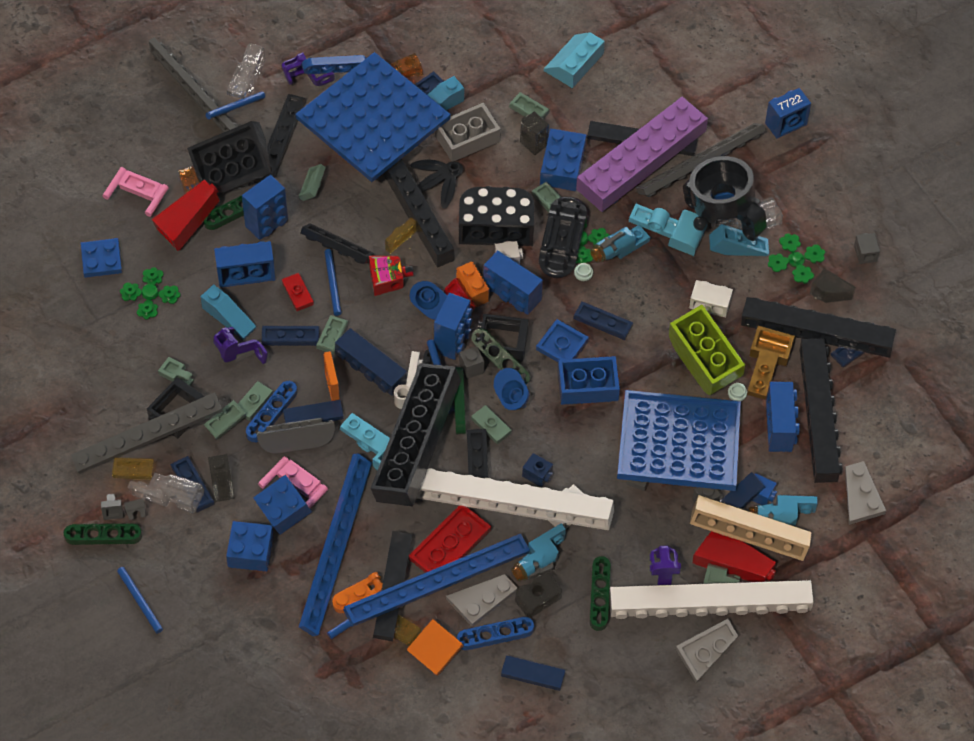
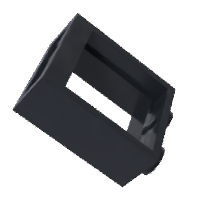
(508, 324)
(176, 387)

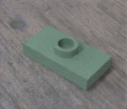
(526, 105)
(312, 182)
(545, 195)
(332, 332)
(255, 399)
(225, 420)
(494, 426)

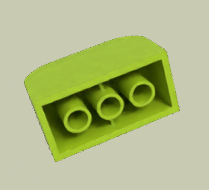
(705, 350)

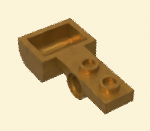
(770, 349)

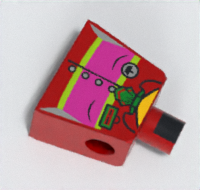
(388, 273)

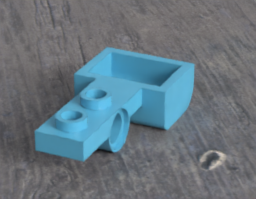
(681, 232)
(366, 436)

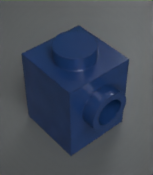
(537, 470)

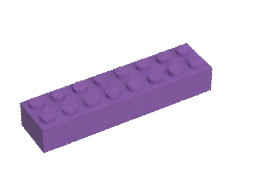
(641, 154)

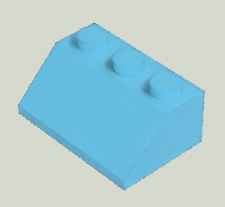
(576, 58)

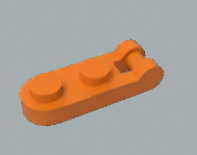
(357, 592)

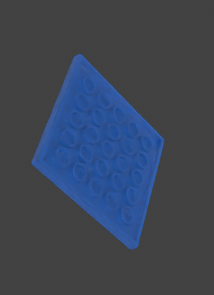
(373, 116)
(679, 440)

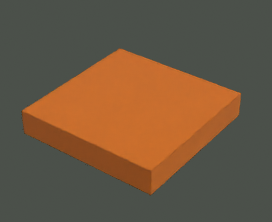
(331, 377)
(435, 647)

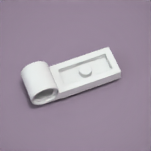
(402, 390)

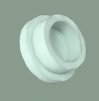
(583, 272)
(737, 392)

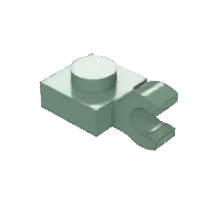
(172, 369)
(718, 574)

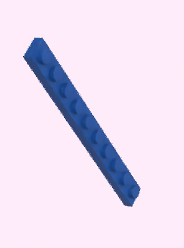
(335, 545)
(436, 580)

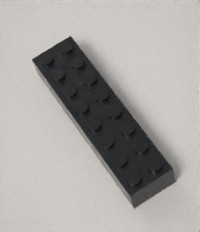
(415, 435)

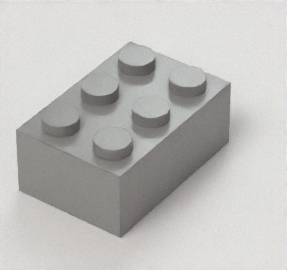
(468, 132)

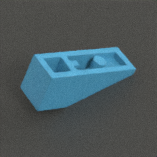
(448, 93)
(732, 241)
(226, 311)

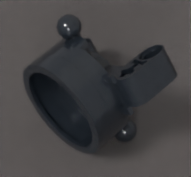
(719, 176)

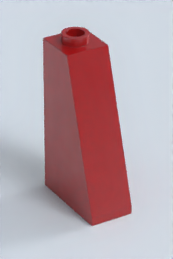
(186, 214)
(735, 556)

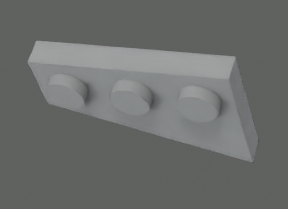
(862, 495)
(481, 599)
(705, 648)

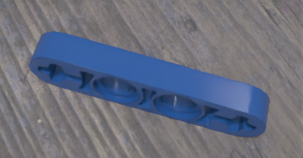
(334, 64)
(269, 410)
(496, 637)

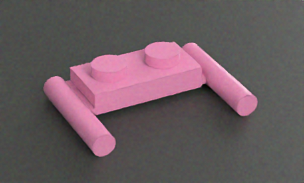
(139, 186)
(300, 478)

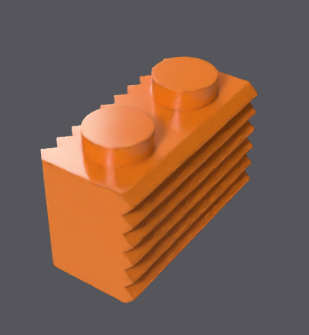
(473, 283)

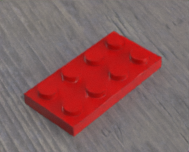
(450, 540)

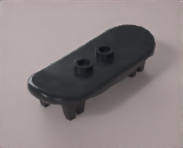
(562, 237)

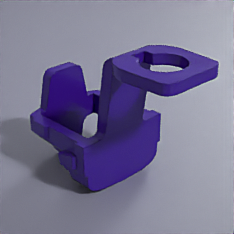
(296, 63)
(230, 347)
(665, 567)

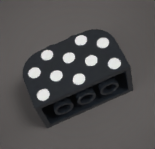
(496, 216)

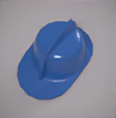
(427, 298)
(511, 389)

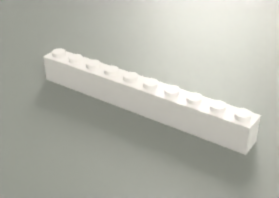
(517, 499)
(710, 599)

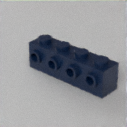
(370, 361)

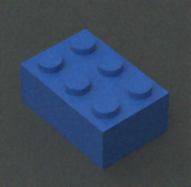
(563, 159)
(265, 207)
(245, 264)
(512, 282)
(453, 326)
(588, 380)
(781, 416)

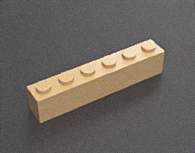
(750, 528)

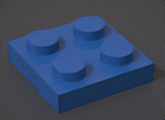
(101, 257)
(562, 342)

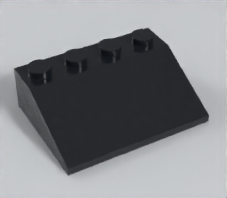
(232, 157)

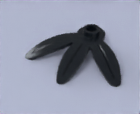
(446, 172)

